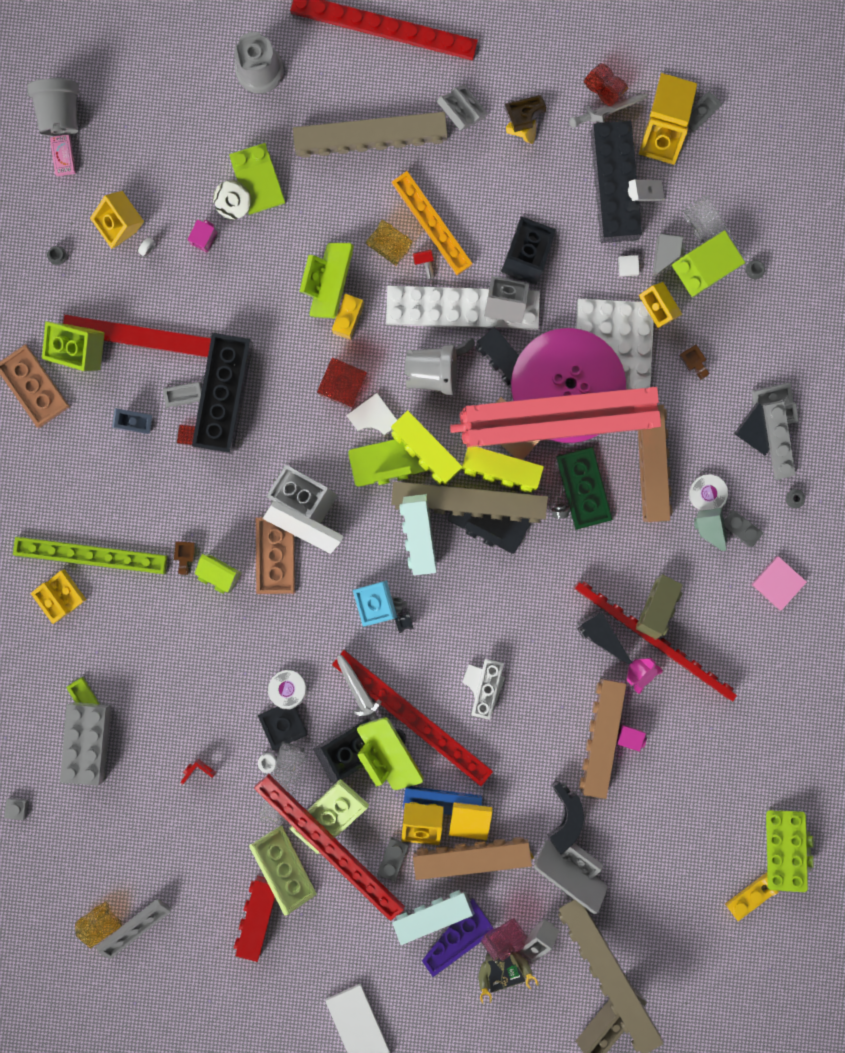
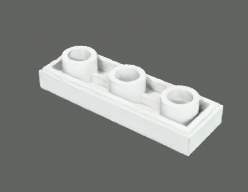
(646, 190)
(490, 677)

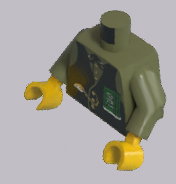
(504, 974)

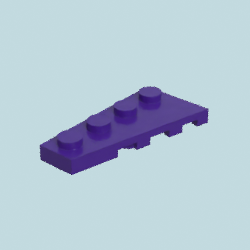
(457, 940)

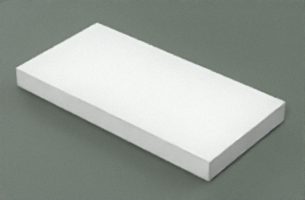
(302, 527)
(356, 1021)

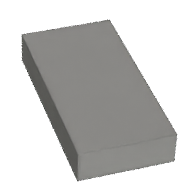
(182, 394)

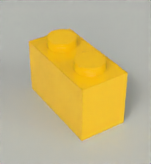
(660, 304)
(348, 316)

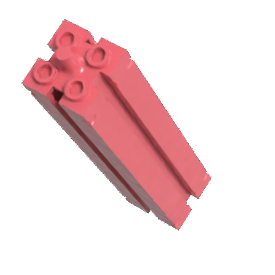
(559, 417)

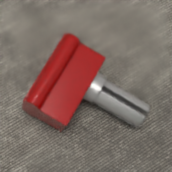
(425, 258)

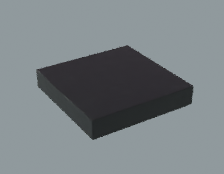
(754, 430)
(282, 726)

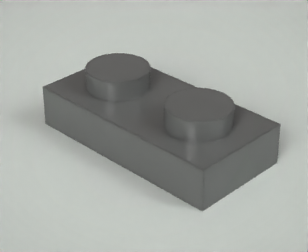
(703, 111)
(742, 528)
(392, 859)

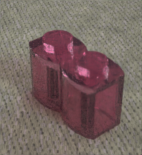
(504, 939)

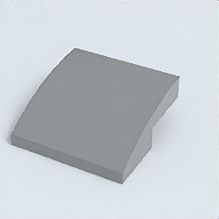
(462, 107)
(777, 393)

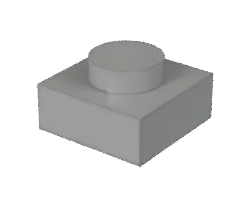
(16, 808)

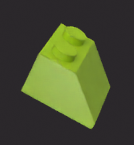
(217, 573)

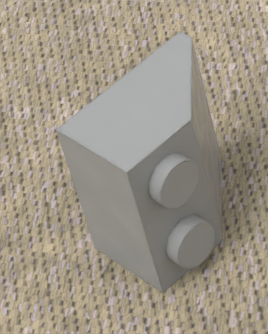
(506, 300)

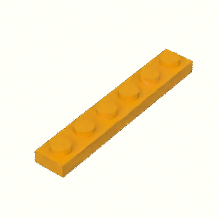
(432, 223)

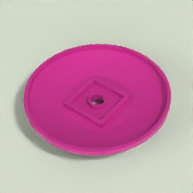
(563, 356)

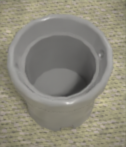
(257, 63)
(55, 105)
(432, 369)

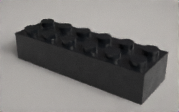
(613, 170)
(222, 393)

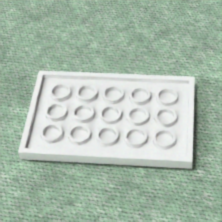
(626, 329)

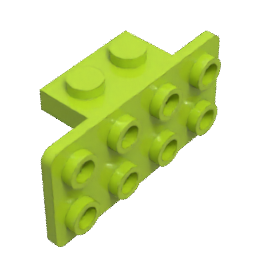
(326, 279)
(382, 463)
(387, 756)
(788, 851)

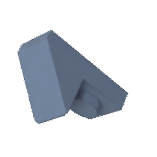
(131, 421)

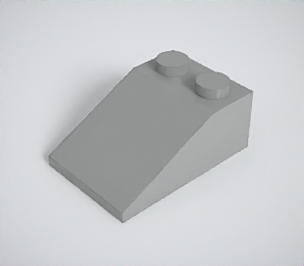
(302, 494)

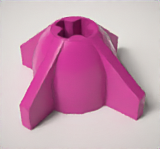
(642, 673)

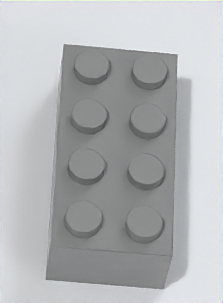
(85, 743)

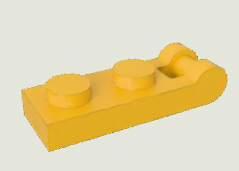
(750, 898)

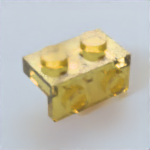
(389, 242)
(97, 925)

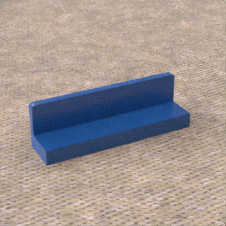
(440, 797)

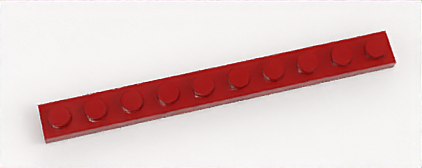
(386, 27)
(662, 644)
(418, 722)
(329, 847)

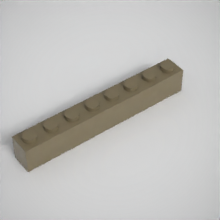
(370, 134)
(474, 501)
(612, 977)

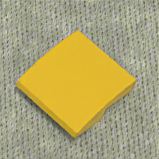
(58, 596)

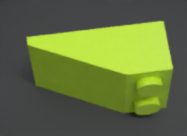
(256, 172)
(708, 263)
(73, 346)

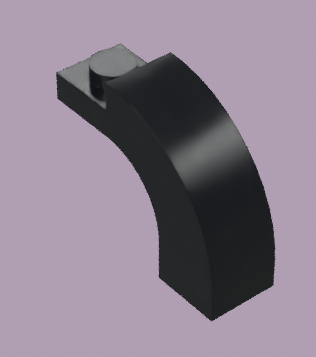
(571, 826)

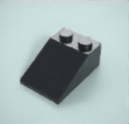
(528, 250)
(598, 631)
(340, 752)

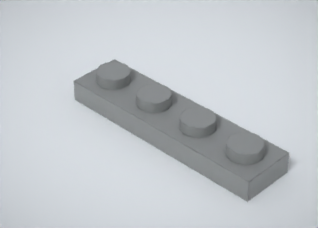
(779, 439)
(133, 929)

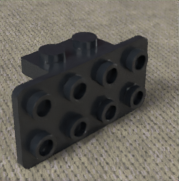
(502, 533)

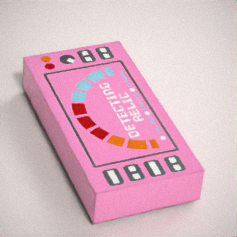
(62, 155)

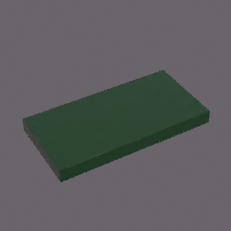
(584, 488)

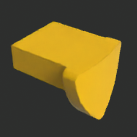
(528, 134)

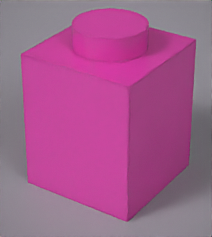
(202, 235)
(631, 737)

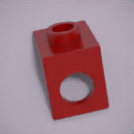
(201, 765)

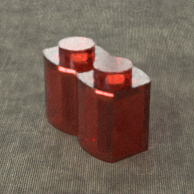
(605, 84)

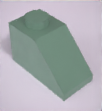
(712, 527)

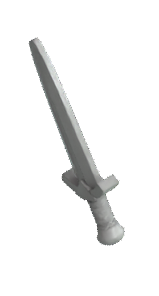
(598, 114)
(364, 701)

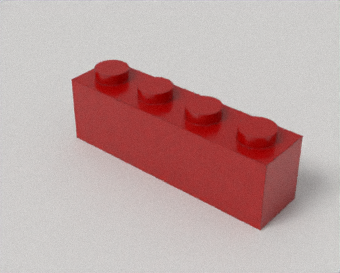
(256, 921)

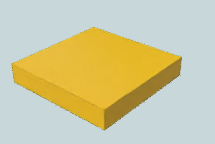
(470, 821)

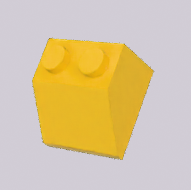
(662, 140)
(116, 218)
(422, 823)

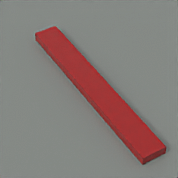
(144, 336)

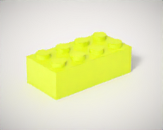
(425, 448)
(502, 468)

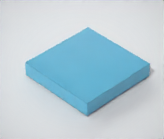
(375, 603)

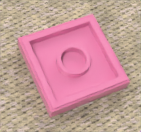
(779, 583)

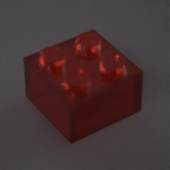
(342, 383)

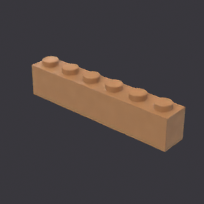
(655, 472)
(603, 738)
(471, 859)

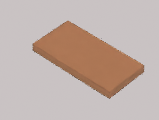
(32, 386)
(274, 559)

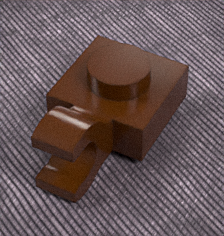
(693, 359)
(184, 554)

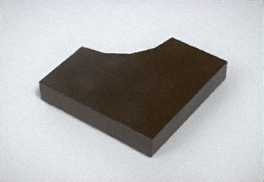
(524, 111)

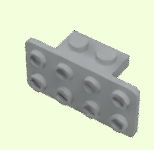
(573, 873)

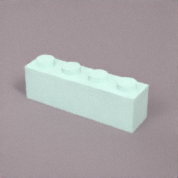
(419, 534)
(433, 917)

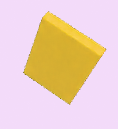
(673, 100)

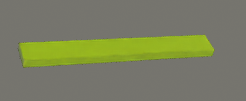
(90, 555)

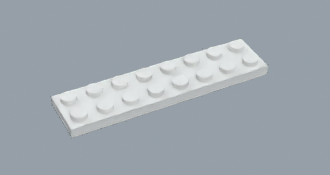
(451, 308)

